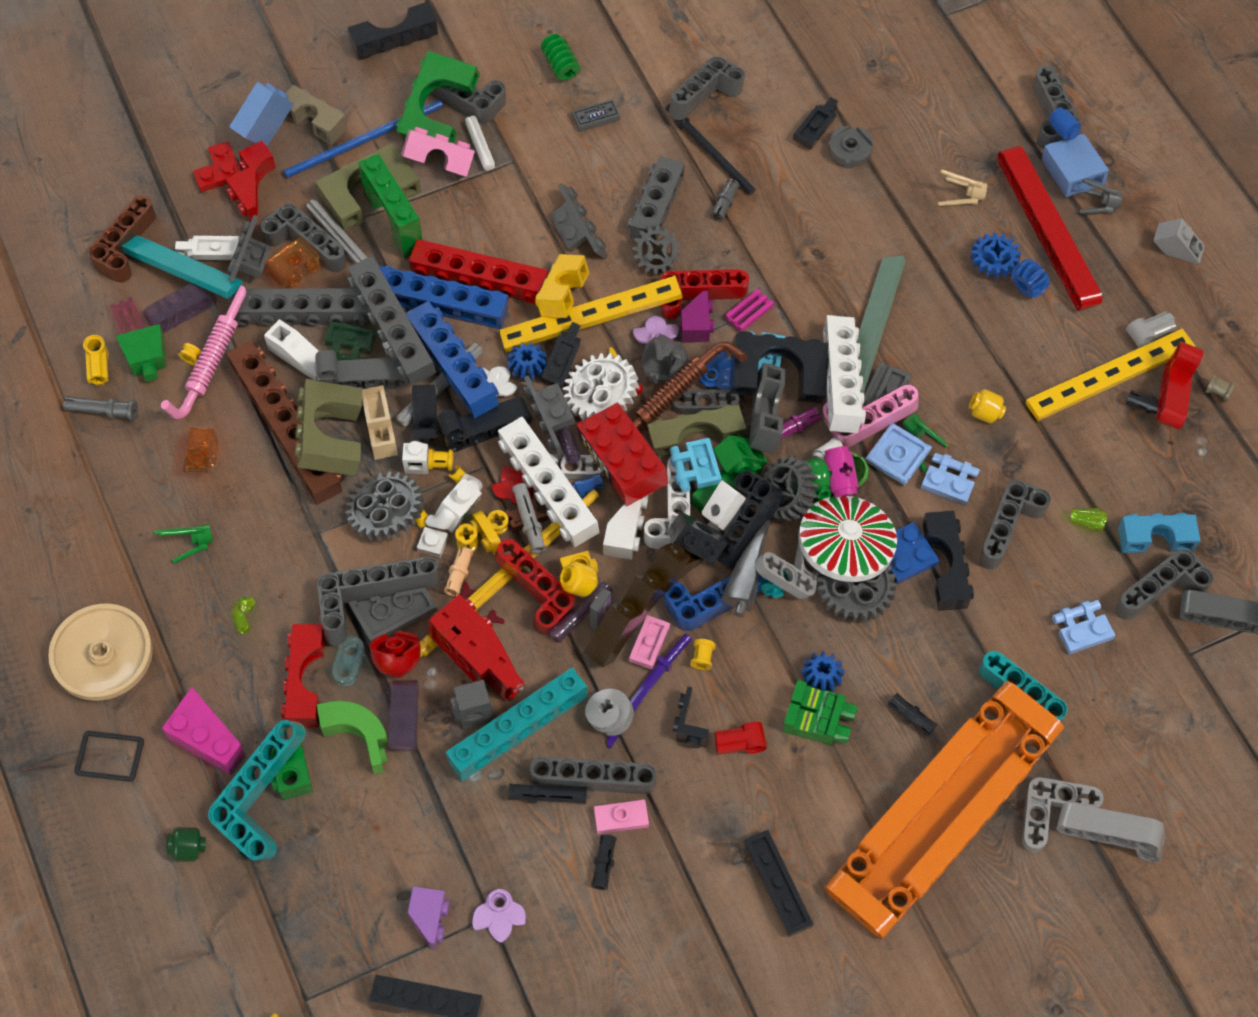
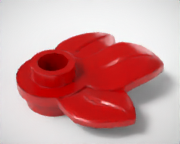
(509, 479)

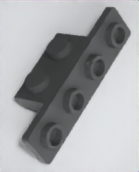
(573, 224)
(249, 254)
(553, 410)

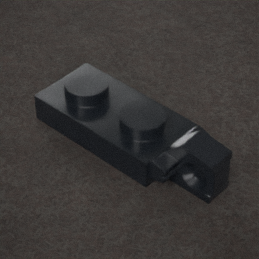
(816, 124)
(562, 356)

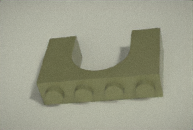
(336, 187)
(315, 448)

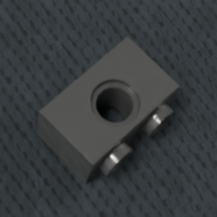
(471, 704)

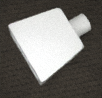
(723, 506)

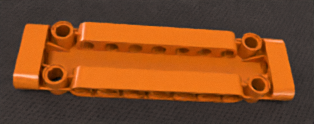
(943, 809)

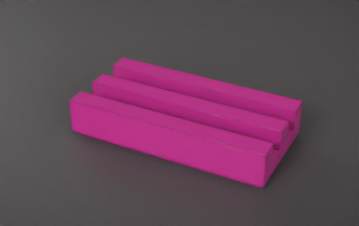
(744, 304)

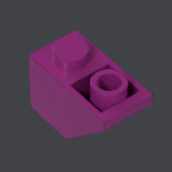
(695, 320)

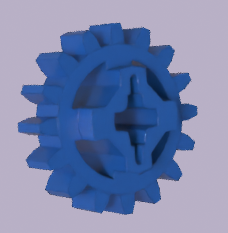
(995, 255)

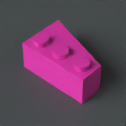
(203, 734)

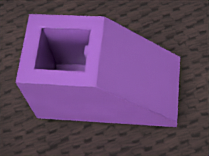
(427, 912)

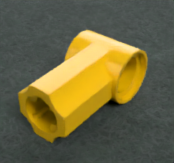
(96, 360)

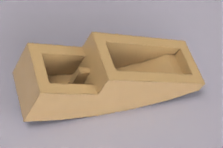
(379, 422)

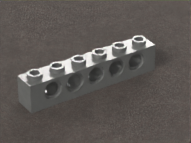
(290, 302)
(413, 368)

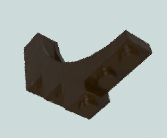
(645, 591)

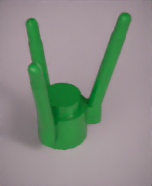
(916, 427)
(199, 534)

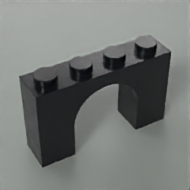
(808, 357)

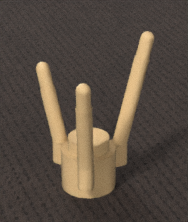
(975, 189)

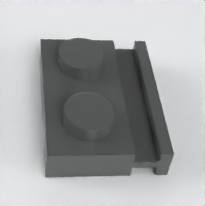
(885, 381)

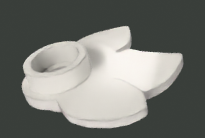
(500, 377)

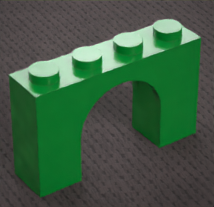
(435, 73)
(383, 190)

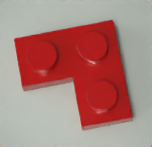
(223, 167)

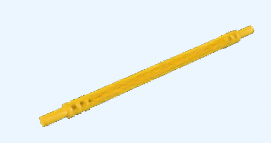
(501, 578)

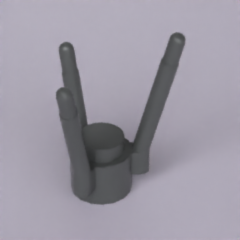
(1109, 198)

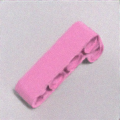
(902, 402)

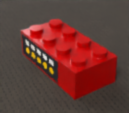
(622, 454)

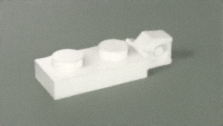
(208, 247)

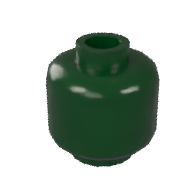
(185, 844)

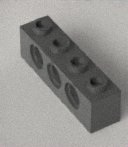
(651, 211)

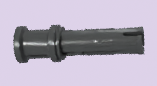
(111, 408)

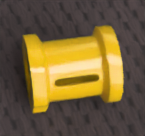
(440, 459)
(471, 534)
(702, 654)

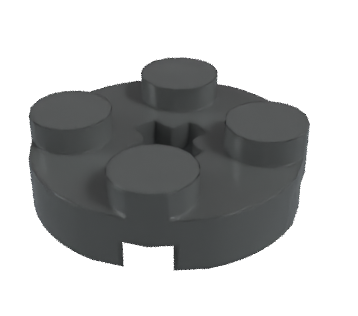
(850, 156)

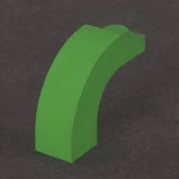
(353, 718)

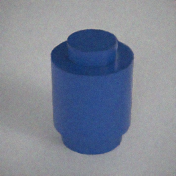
(1065, 123)

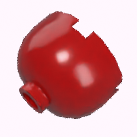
(396, 654)

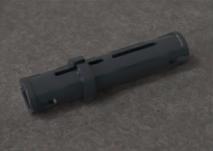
(547, 793)

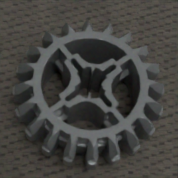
(794, 481)

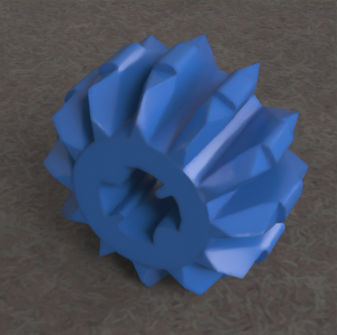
(1030, 278)
(527, 361)
(823, 664)

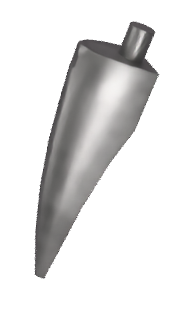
(743, 582)

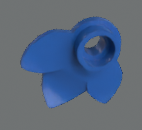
(721, 368)

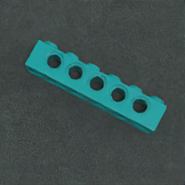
(517, 724)

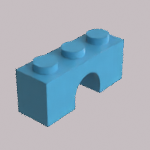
(1178, 529)

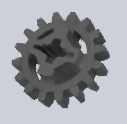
(648, 256)

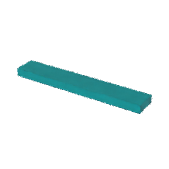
(181, 266)

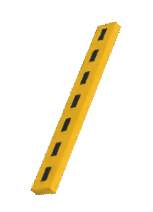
(593, 313)
(1105, 376)

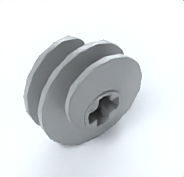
(609, 712)

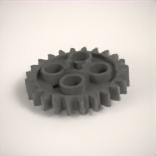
(384, 506)
(849, 603)

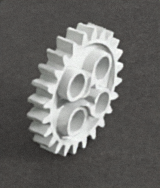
(597, 382)

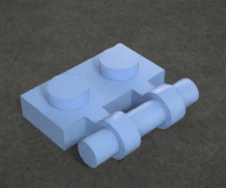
(947, 484)
(1086, 633)

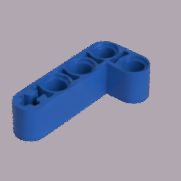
(695, 606)

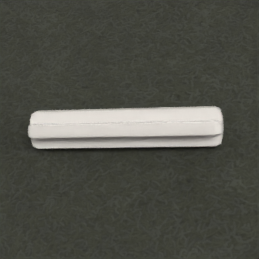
(480, 143)

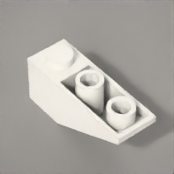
(292, 348)
(622, 530)

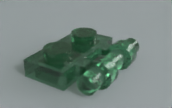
(351, 338)

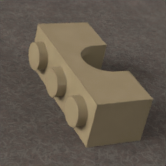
(328, 122)

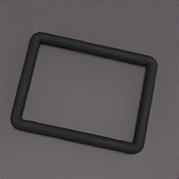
(109, 776)

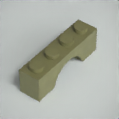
(717, 423)

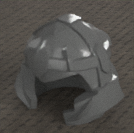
(663, 358)

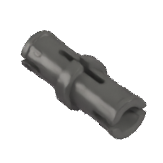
(725, 200)

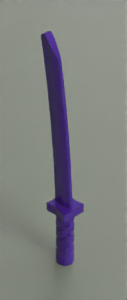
(663, 665)

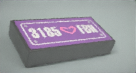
(599, 608)

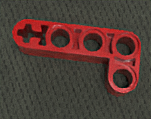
(731, 285)
(1177, 385)
(530, 583)

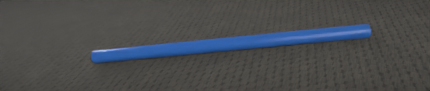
(346, 146)

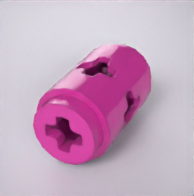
(841, 460)

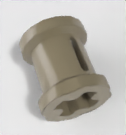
(1220, 387)

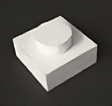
(432, 542)

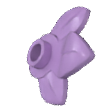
(655, 327)
(499, 919)

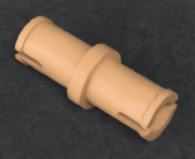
(458, 571)

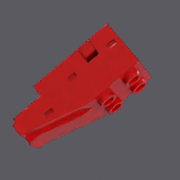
(475, 647)

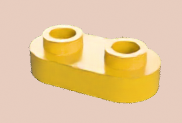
(490, 538)

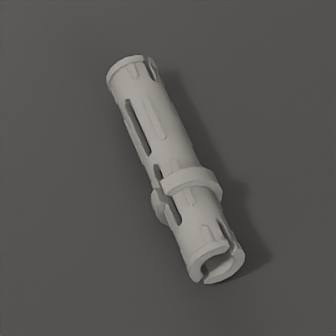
(532, 527)

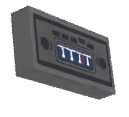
(596, 115)

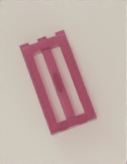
(123, 306)

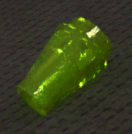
(1090, 518)

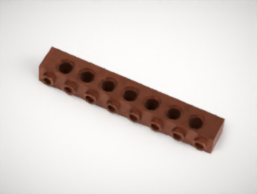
(242, 360)

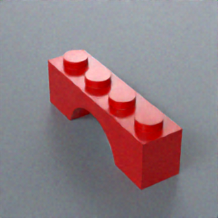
(305, 646)

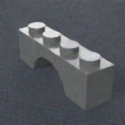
(765, 424)

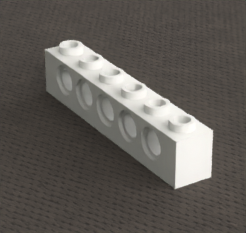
(843, 376)
(520, 434)

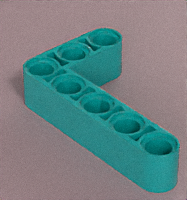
(252, 789)

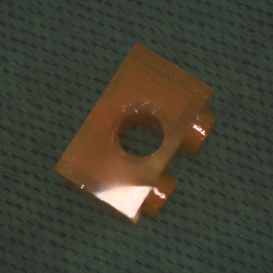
(297, 253)

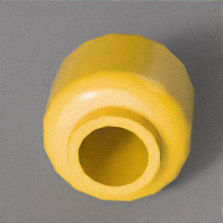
(987, 406)
(579, 579)

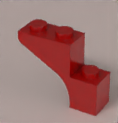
(243, 186)

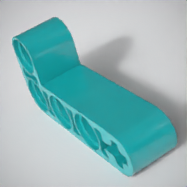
(1025, 682)

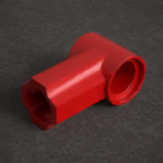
(747, 738)

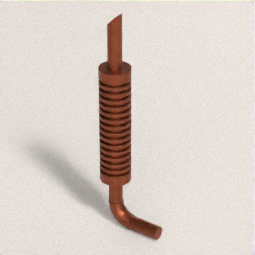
(681, 383)

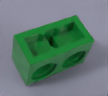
(737, 456)
(294, 767)

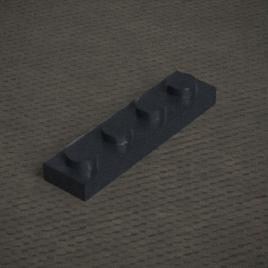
(778, 883)

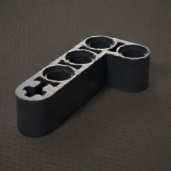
(466, 431)
(758, 507)

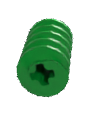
(560, 57)

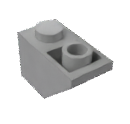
(1179, 241)

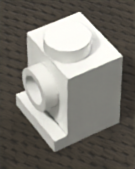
(415, 453)

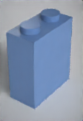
(262, 113)
(1072, 162)

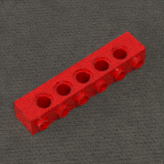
(471, 263)

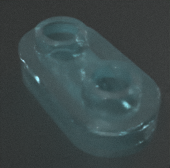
(348, 663)

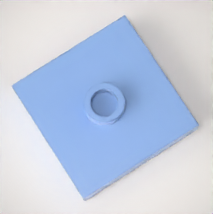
(898, 454)

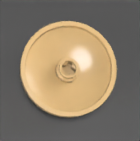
(100, 652)

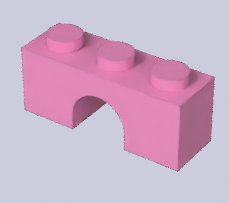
(457, 155)

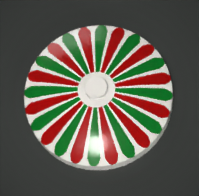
(847, 538)

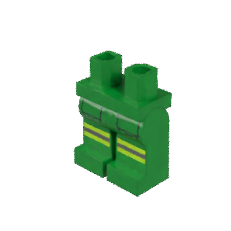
(817, 715)

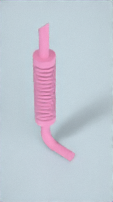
(209, 358)

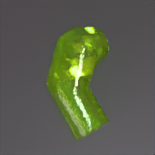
(239, 613)

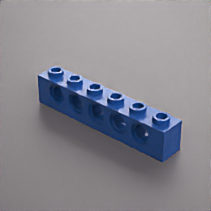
(469, 310)
(452, 359)

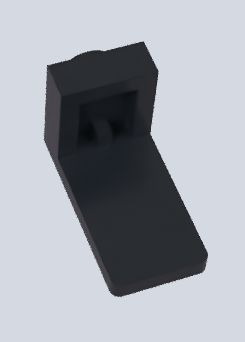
(424, 412)
(690, 735)

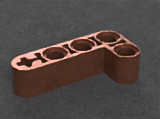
(107, 249)

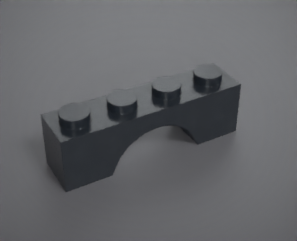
(371, 40)
(942, 532)
(407, 996)

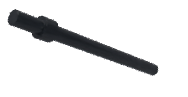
(713, 152)

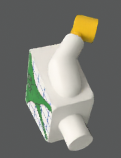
(456, 504)

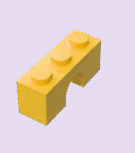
(555, 295)

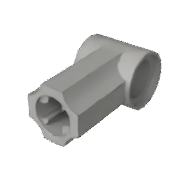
(1148, 330)

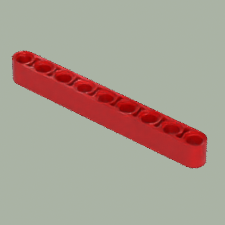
(1049, 228)

